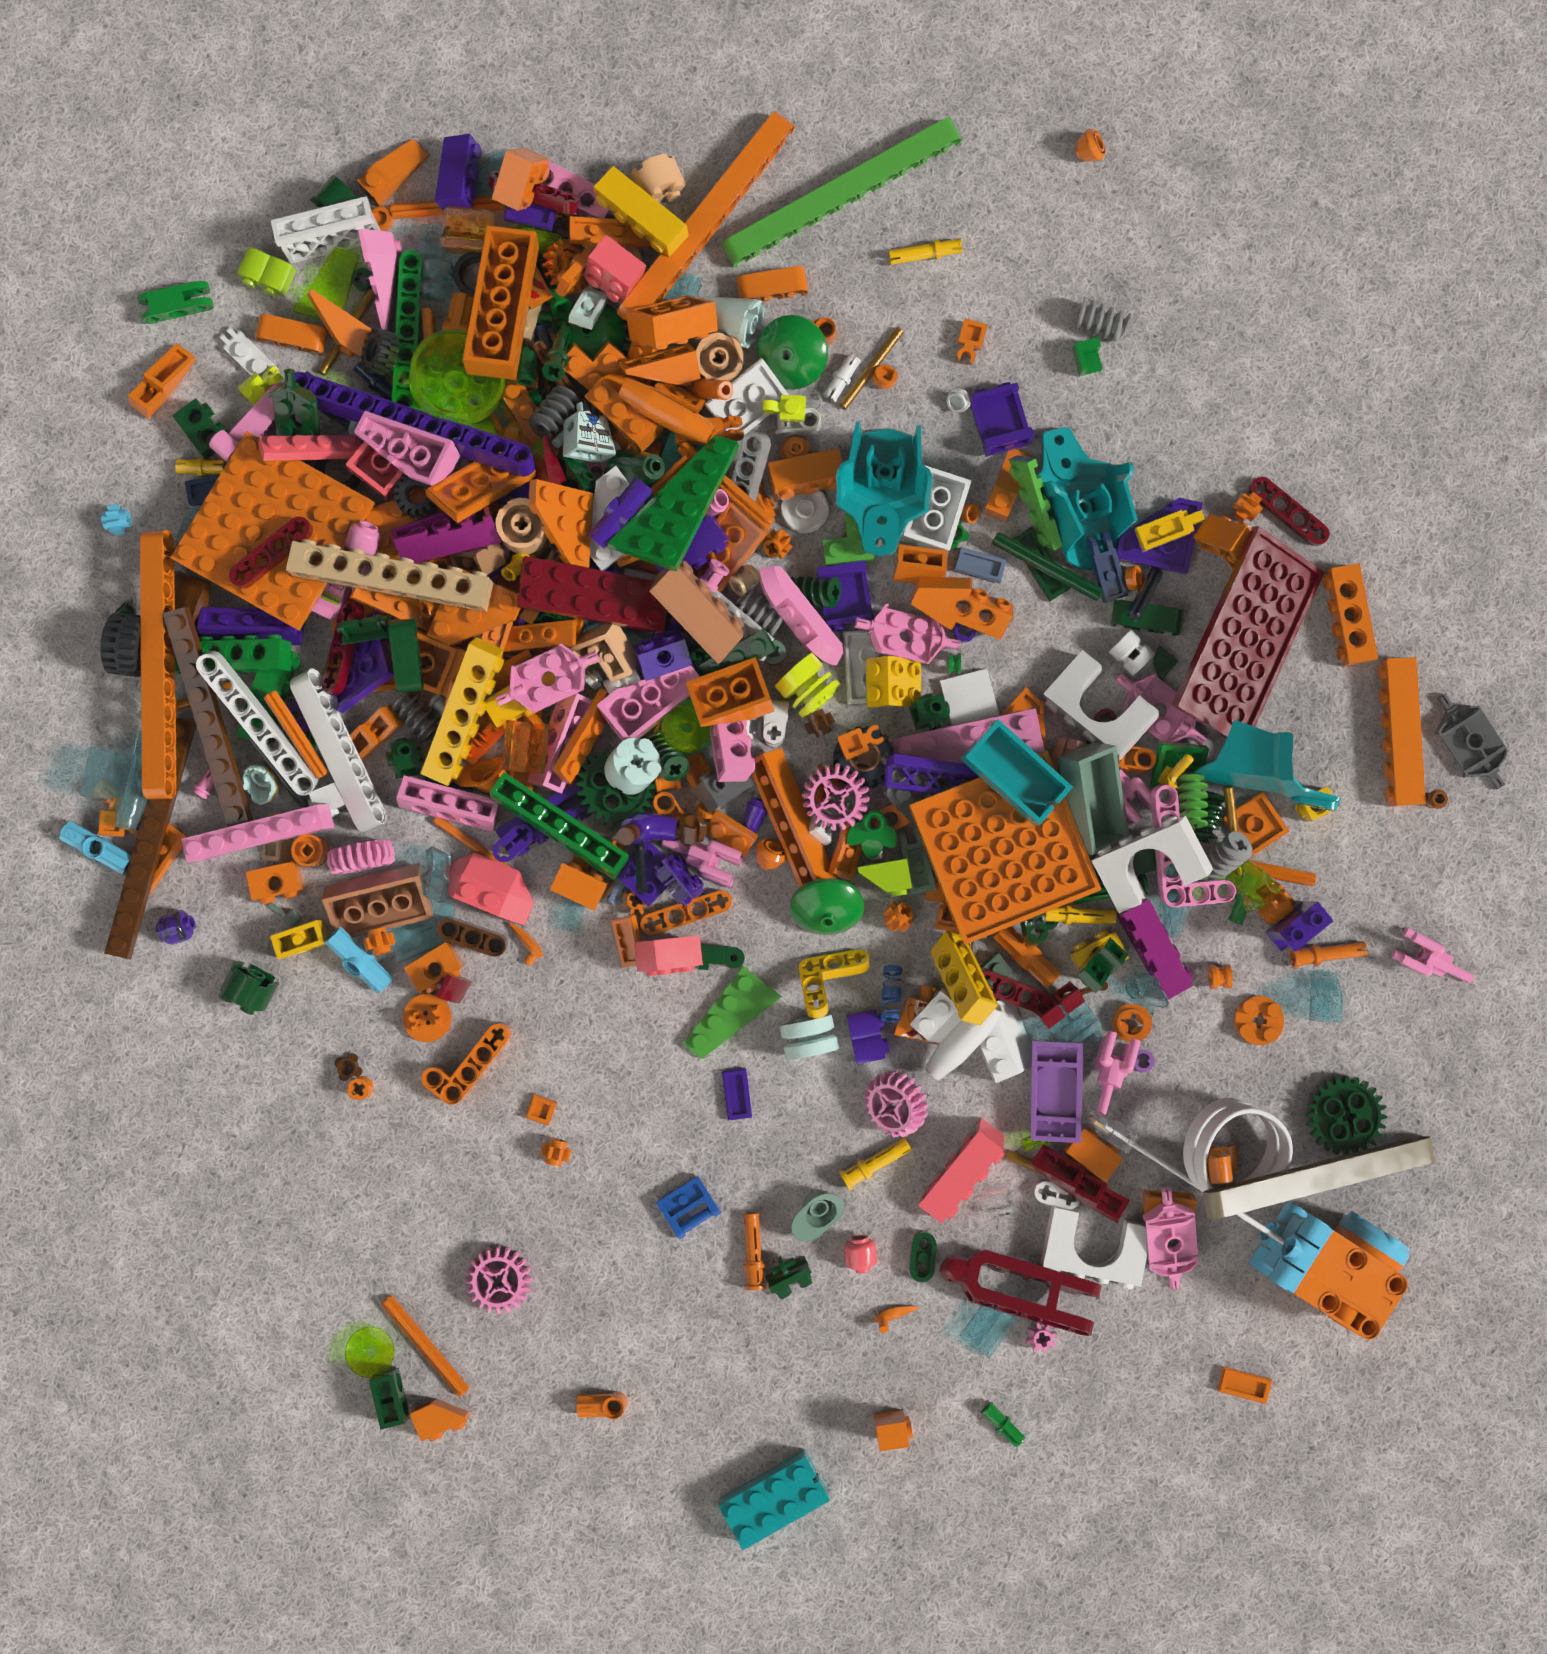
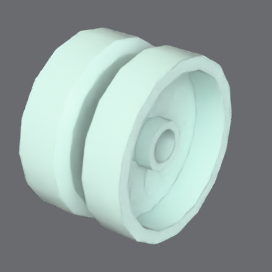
(809, 1038)

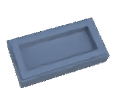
(980, 565)

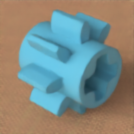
(116, 519)

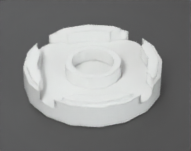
(804, 516)

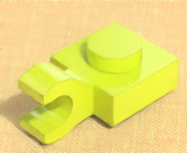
(257, 385)
(790, 408)

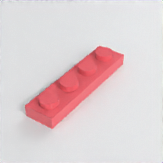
(308, 447)

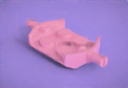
(925, 634)
(527, 683)
(1175, 723)
(1170, 1222)

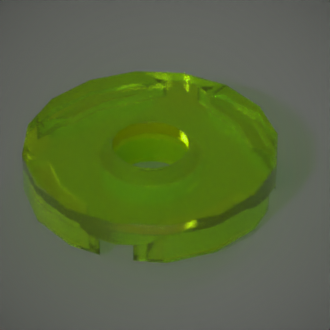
(683, 740)

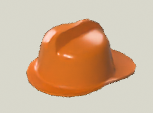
(482, 774)

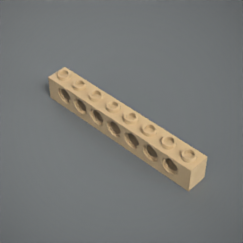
(304, 552)

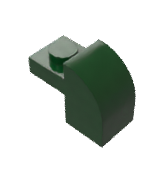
(1101, 964)

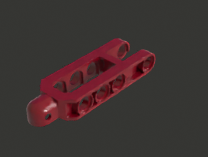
(966, 1274)

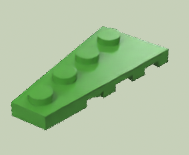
(1023, 472)
(735, 1008)

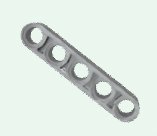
(757, 458)

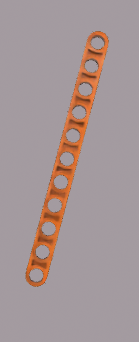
(711, 213)
(157, 666)

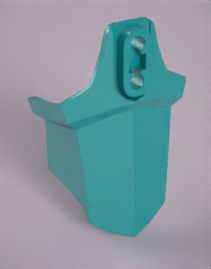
(883, 484)
(1084, 496)
(1263, 763)

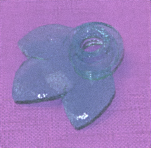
(1146, 992)

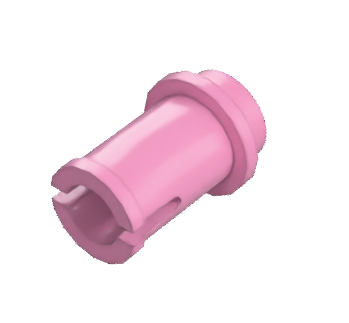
(205, 785)

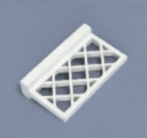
(318, 224)

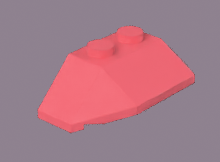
(490, 887)

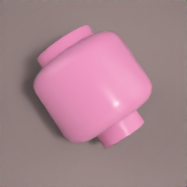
(363, 537)

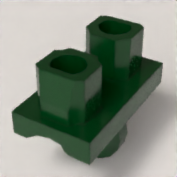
(787, 1273)

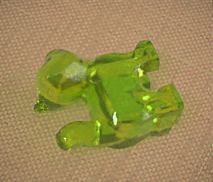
(1251, 882)

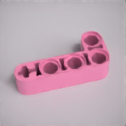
(257, 421)

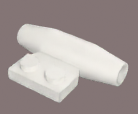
(957, 1039)

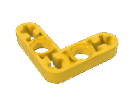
(817, 976)

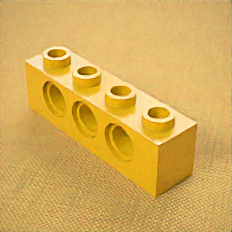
(963, 979)

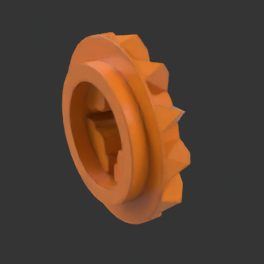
(1121, 1027)

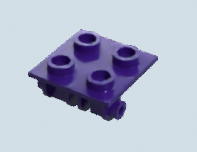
(690, 883)
(654, 885)

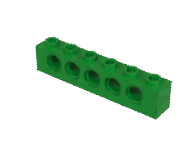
(275, 659)
(559, 826)

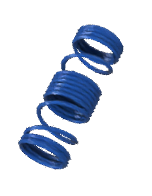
(891, 993)

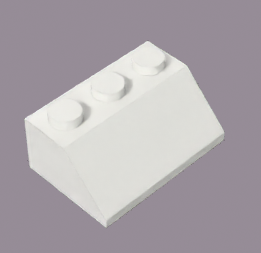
(938, 526)
(1007, 1045)

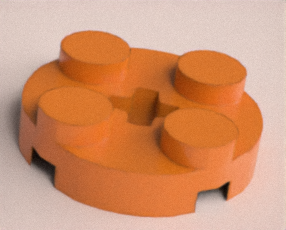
(1270, 1012)

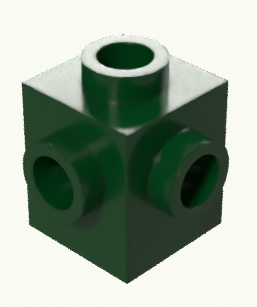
(929, 712)
(404, 757)

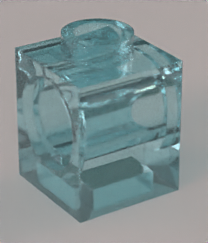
(429, 251)

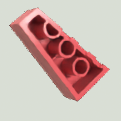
(963, 1172)

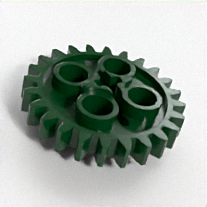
(595, 796)
(1325, 1122)

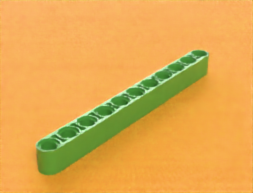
(840, 191)

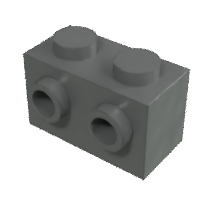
(716, 794)

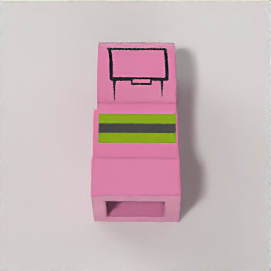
(331, 601)

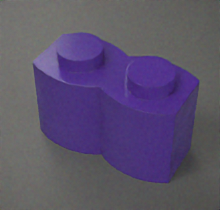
(866, 1036)

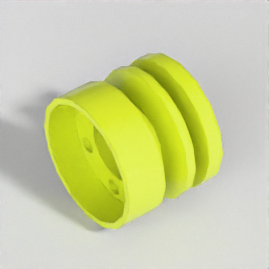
(807, 685)

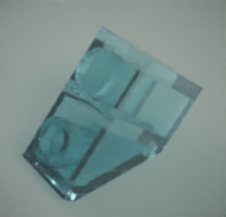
(1325, 997)

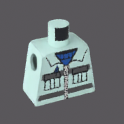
(587, 436)

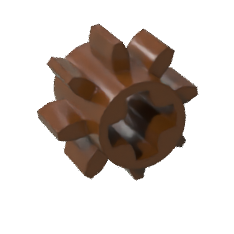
(819, 723)

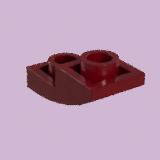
(452, 988)

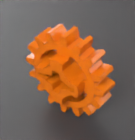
(559, 257)

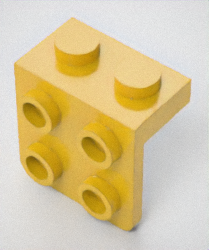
(892, 681)

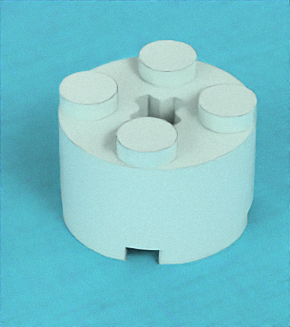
(632, 765)

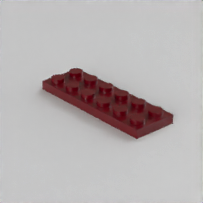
(589, 595)

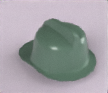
(816, 1215)

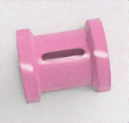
(714, 574)

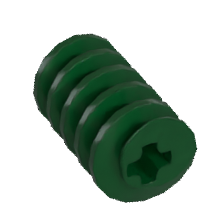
(819, 591)
(673, 762)
(1214, 807)

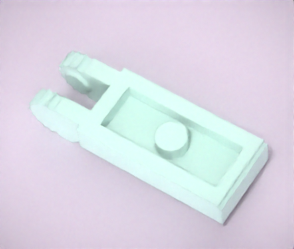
(588, 307)

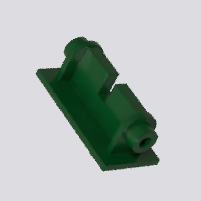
(364, 630)

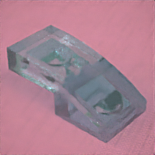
(437, 877)

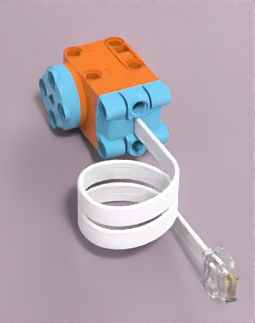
(1340, 1271)

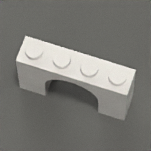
(1065, 697)
(1173, 839)
(1123, 1267)

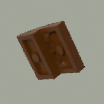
(191, 593)

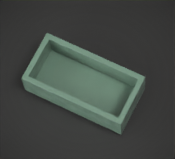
(1095, 795)

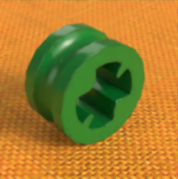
(954, 663)

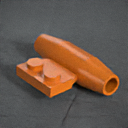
(669, 407)

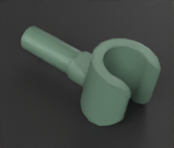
(291, 918)

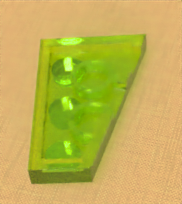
(331, 282)

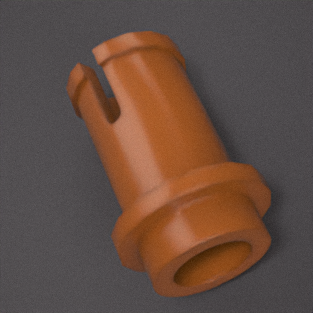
(1441, 799)

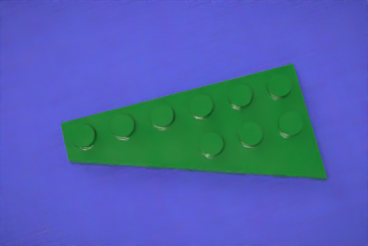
(672, 517)

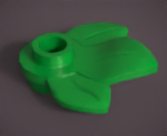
(872, 838)

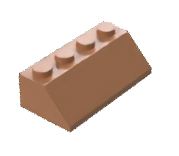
(698, 610)
(377, 901)

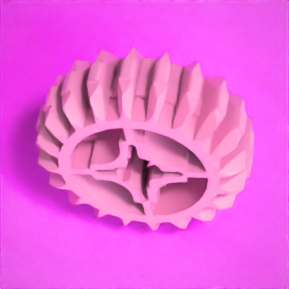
(817, 808)
(360, 856)
(903, 1117)
(486, 1297)

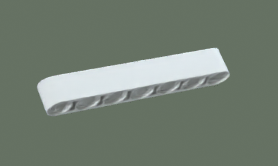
(256, 710)
(338, 751)

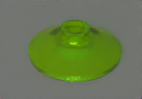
(357, 1352)

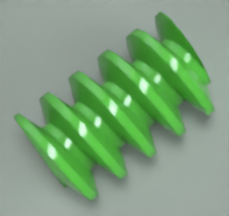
(1190, 799)

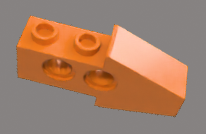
(940, 598)

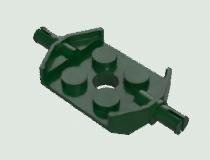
(293, 400)

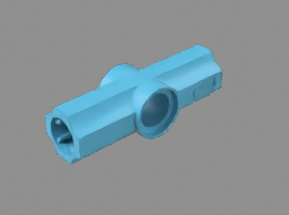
(84, 841)
(357, 960)

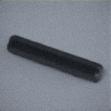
(1145, 594)

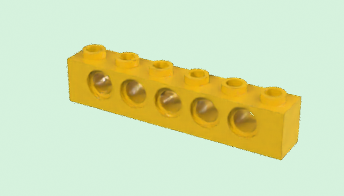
(436, 764)

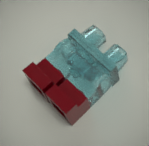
(1079, 1019)

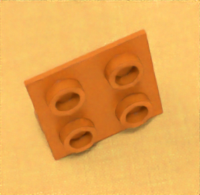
(484, 739)

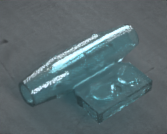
(113, 776)

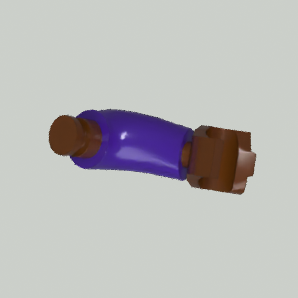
(660, 827)

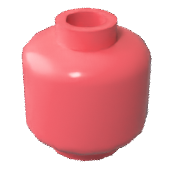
(860, 1253)

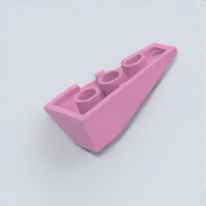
(382, 257)
(411, 450)
(643, 705)

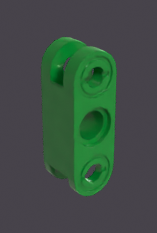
(175, 301)

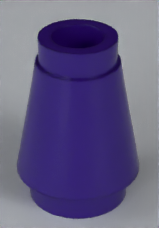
(754, 814)

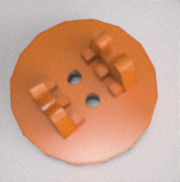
(416, 1021)

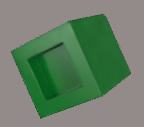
(1087, 356)

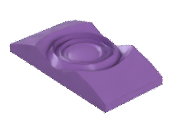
(1056, 1091)

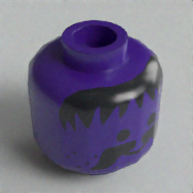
(175, 927)

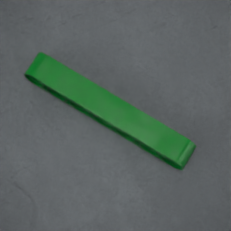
(407, 322)

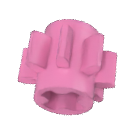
(1035, 1335)

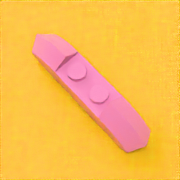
(800, 615)

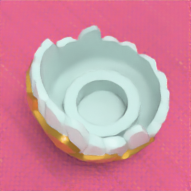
(263, 777)

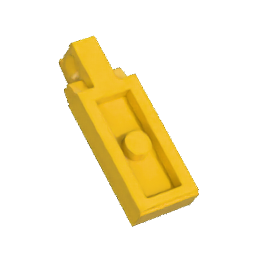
(1167, 529)

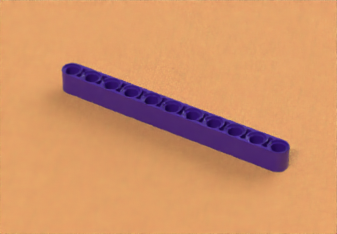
(352, 403)

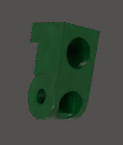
(729, 956)

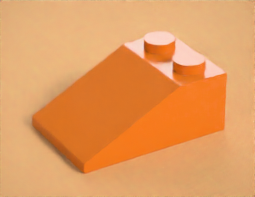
(730, 694)

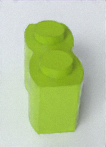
(267, 272)

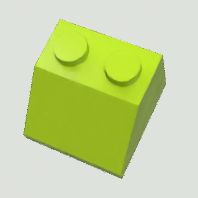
(888, 876)

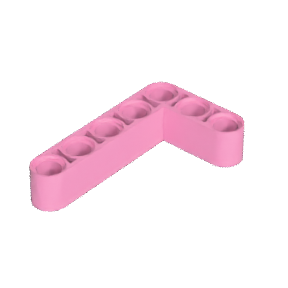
(1165, 883)

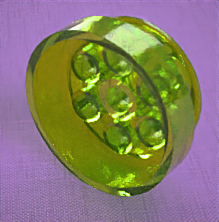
(443, 350)

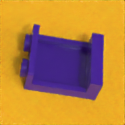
(1000, 419)
(854, 595)
(1299, 926)

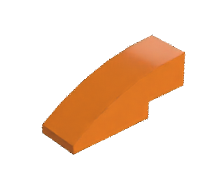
(161, 380)
(376, 731)

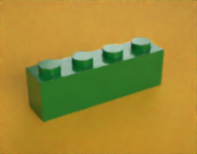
(264, 684)

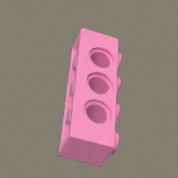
(582, 188)
(562, 725)
(728, 766)
(448, 803)

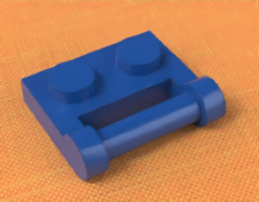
(685, 1199)

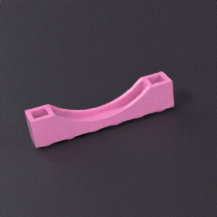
(257, 832)

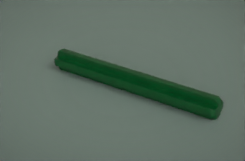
(1047, 566)

